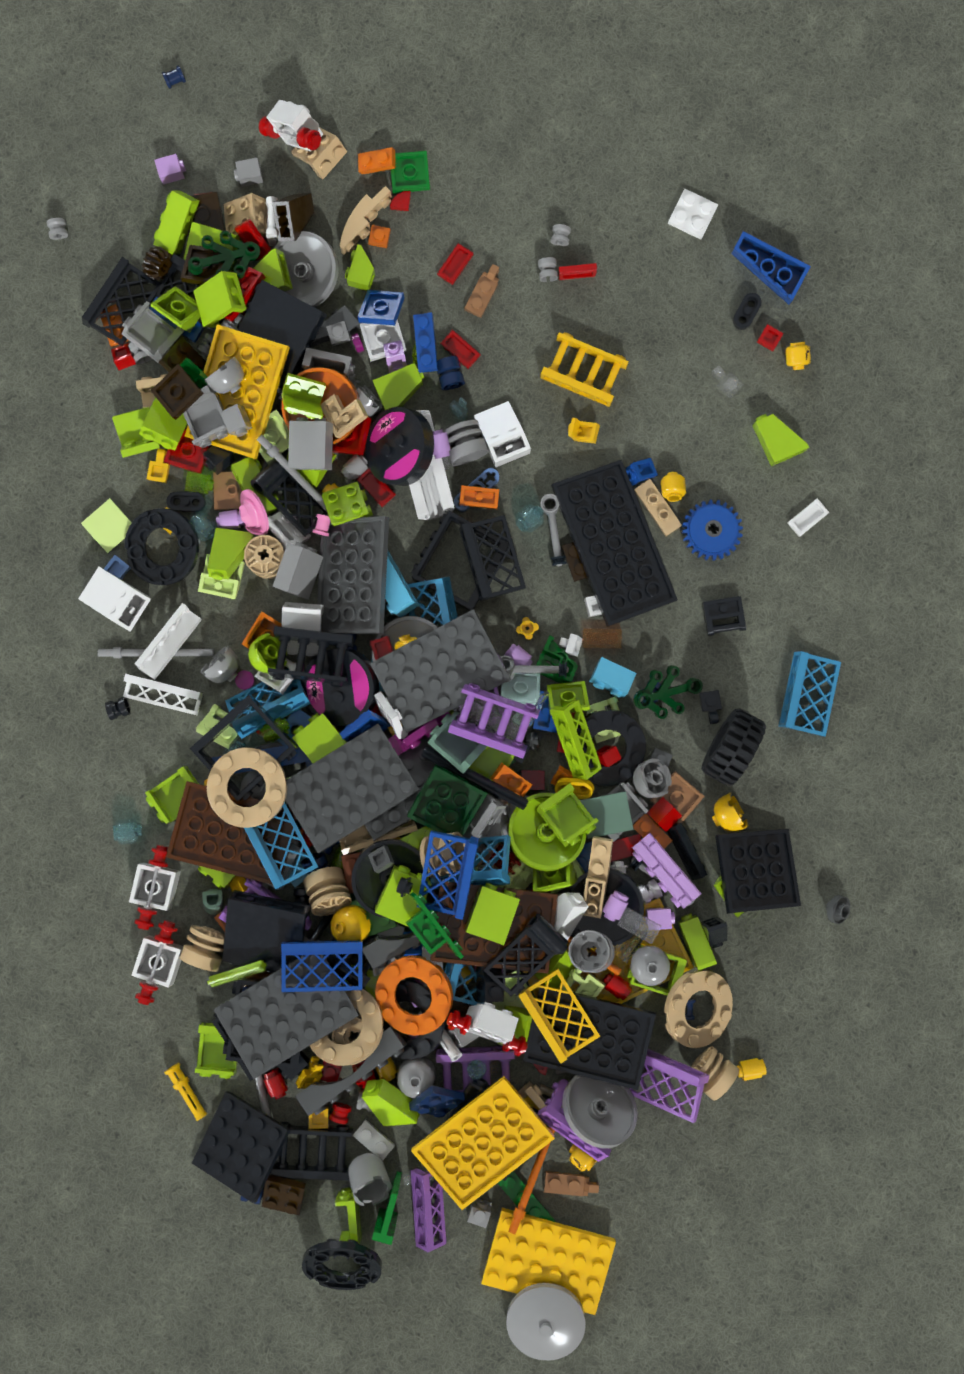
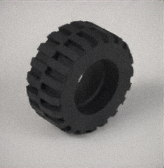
(733, 747)

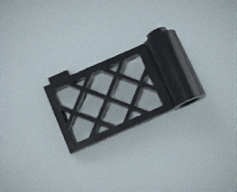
(270, 479)
(544, 936)

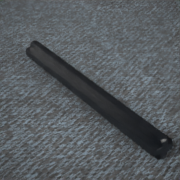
(476, 779)

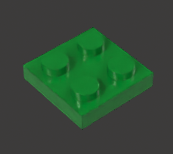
(410, 172)

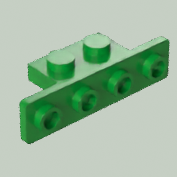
(428, 930)

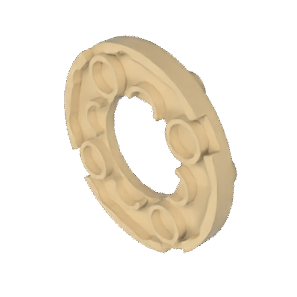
(218, 787)
(676, 1002)
(367, 1040)

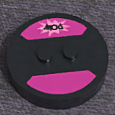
(399, 446)
(343, 703)

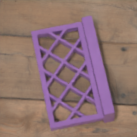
(683, 1074)

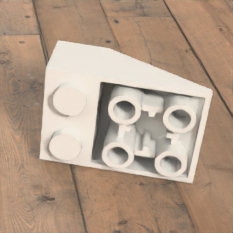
(503, 434)
(114, 598)

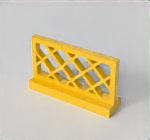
(543, 1023)

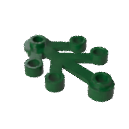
(225, 255)
(664, 692)

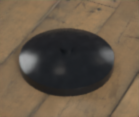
(616, 881)
(368, 884)

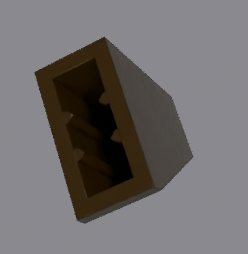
(292, 215)

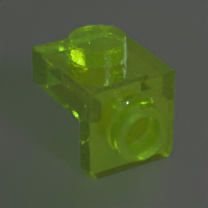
(198, 483)

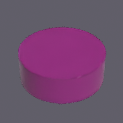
(357, 342)
(245, 680)

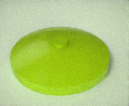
(536, 842)

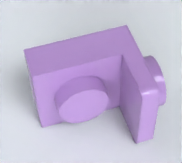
(394, 356)

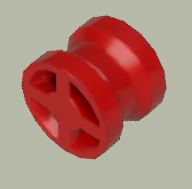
(340, 1113)

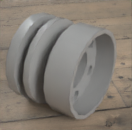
(465, 445)
(580, 953)

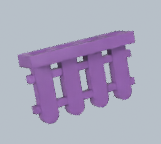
(554, 1117)

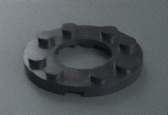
(136, 546)
(634, 740)
(421, 996)
(317, 1254)

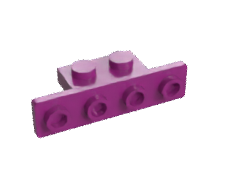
(415, 736)

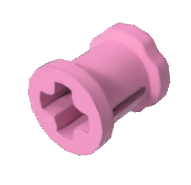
(322, 525)

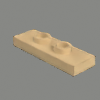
(657, 507)

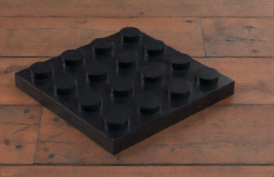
(757, 871)
(241, 1146)

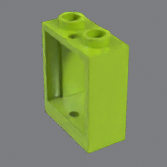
(677, 972)

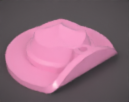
(253, 513)

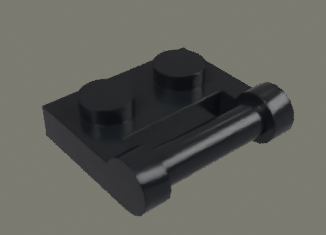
(724, 609)

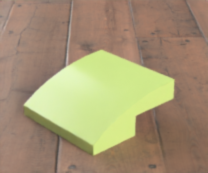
(107, 525)
(225, 587)

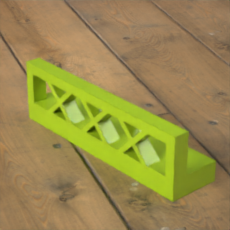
(573, 743)

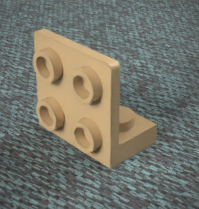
(245, 208)

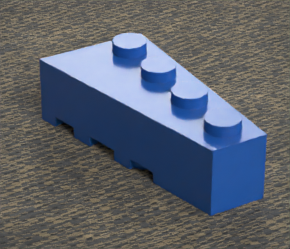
(773, 267)

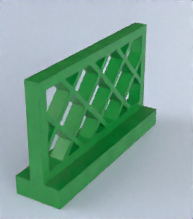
(387, 1218)

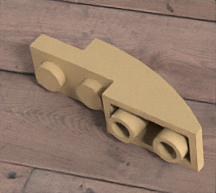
(357, 224)
(597, 876)

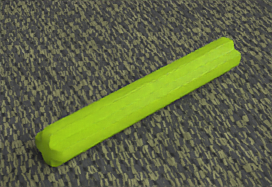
(234, 974)

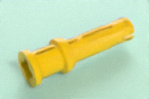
(198, 1112)

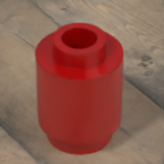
(617, 986)
(275, 1083)

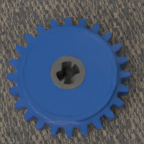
(720, 519)

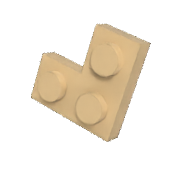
(343, 418)

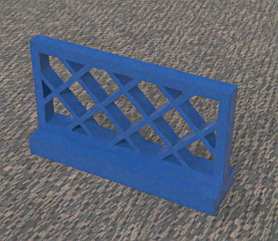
(465, 876)
(322, 948)

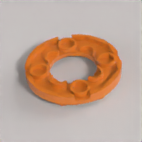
(430, 974)

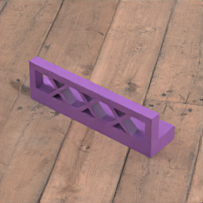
(424, 1211)

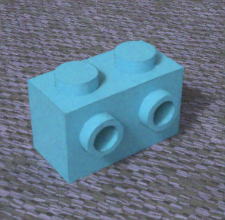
(612, 678)

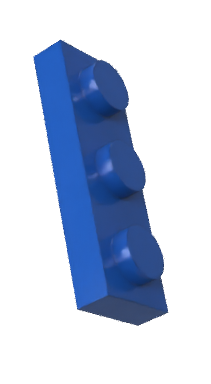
(425, 342)

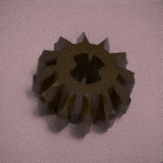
(157, 263)

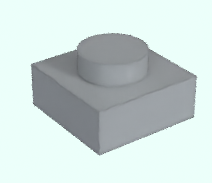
(338, 333)

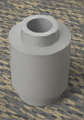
(354, 467)

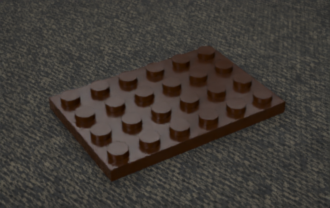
(210, 842)
(481, 951)

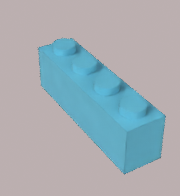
(398, 594)

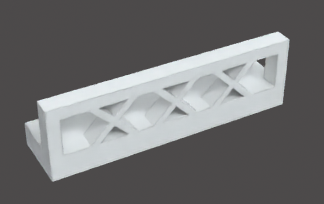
(168, 642)
(162, 687)

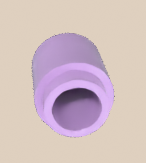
(441, 444)
(229, 520)
(519, 655)
(615, 906)

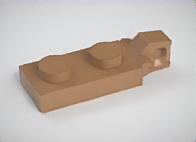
(483, 292)
(569, 1184)

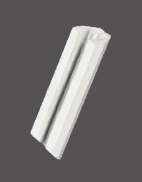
(432, 491)

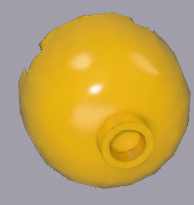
(729, 814)
(350, 924)

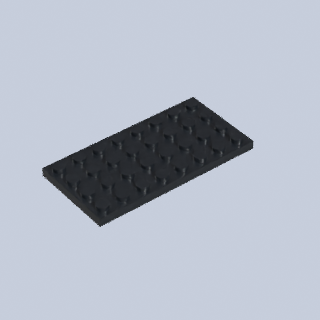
(614, 542)

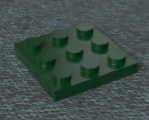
(446, 802)

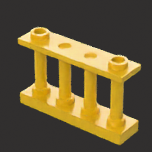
(569, 380)

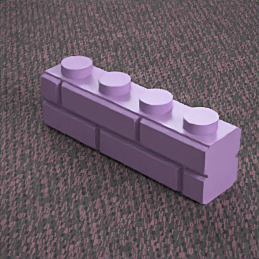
(666, 870)

